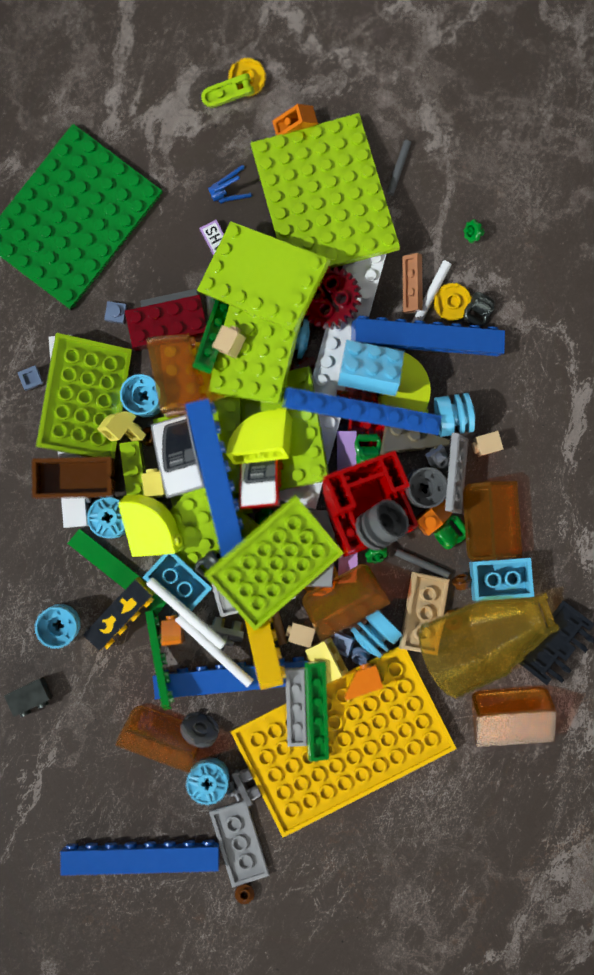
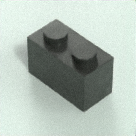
(28, 696)

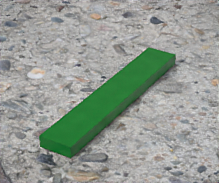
(110, 565)

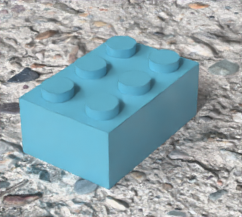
(371, 368)
(501, 579)
(179, 580)

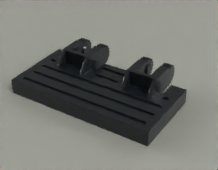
(558, 644)

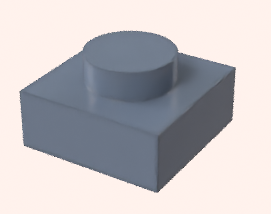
(115, 312)
(30, 378)
(343, 643)

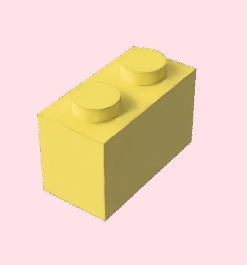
(153, 484)
(328, 652)

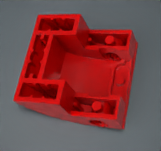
(360, 488)

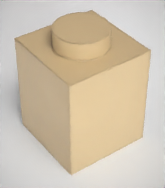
(229, 341)
(487, 444)
(300, 634)

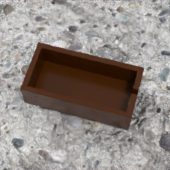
(73, 478)

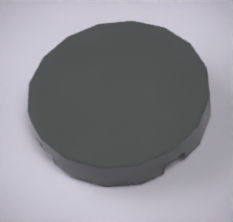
(199, 729)

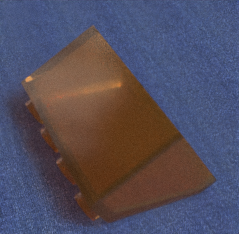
(173, 373)
(492, 520)
(350, 600)
(513, 716)
(157, 738)

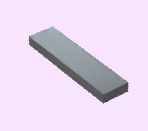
(296, 707)

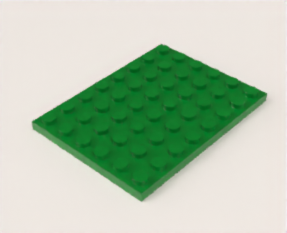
(73, 216)

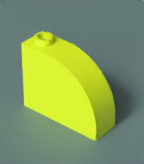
(413, 388)
(261, 437)
(149, 526)

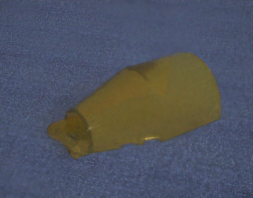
(483, 641)

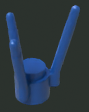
(218, 191)

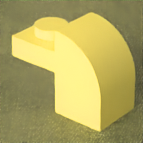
(121, 423)

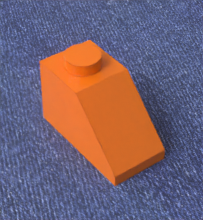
(295, 119)
(432, 518)
(171, 631)
(363, 681)

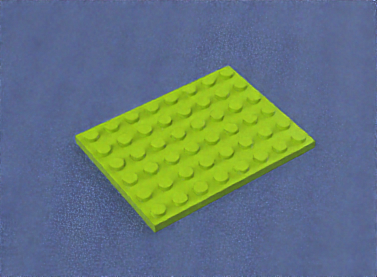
(326, 191)

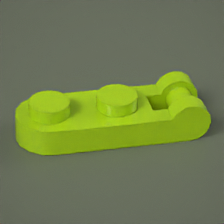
(227, 91)

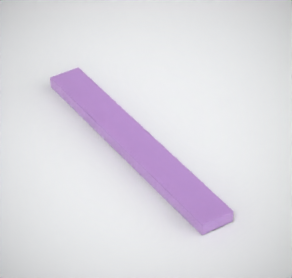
(345, 458)

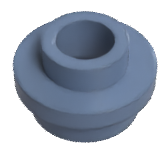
(360, 655)

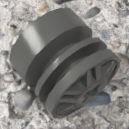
(434, 487)
(382, 525)

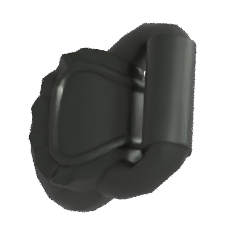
(482, 305)
(208, 561)

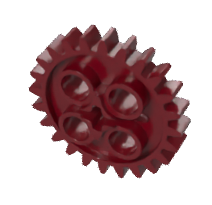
(344, 288)

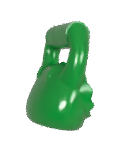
(367, 453)
(447, 535)

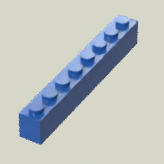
(428, 337)
(361, 411)
(214, 474)
(217, 679)
(140, 858)

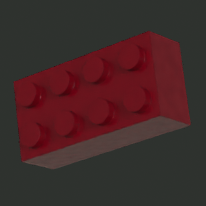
(166, 318)

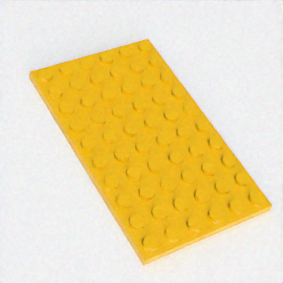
(369, 745)

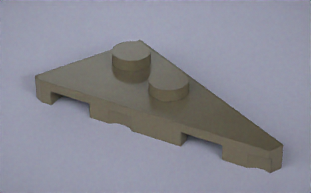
(406, 440)

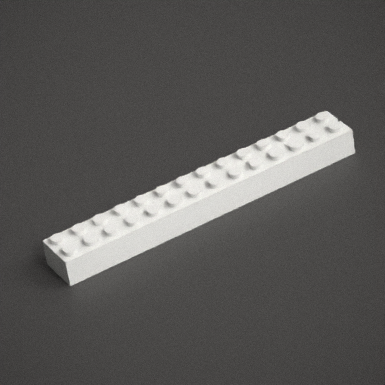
(329, 362)

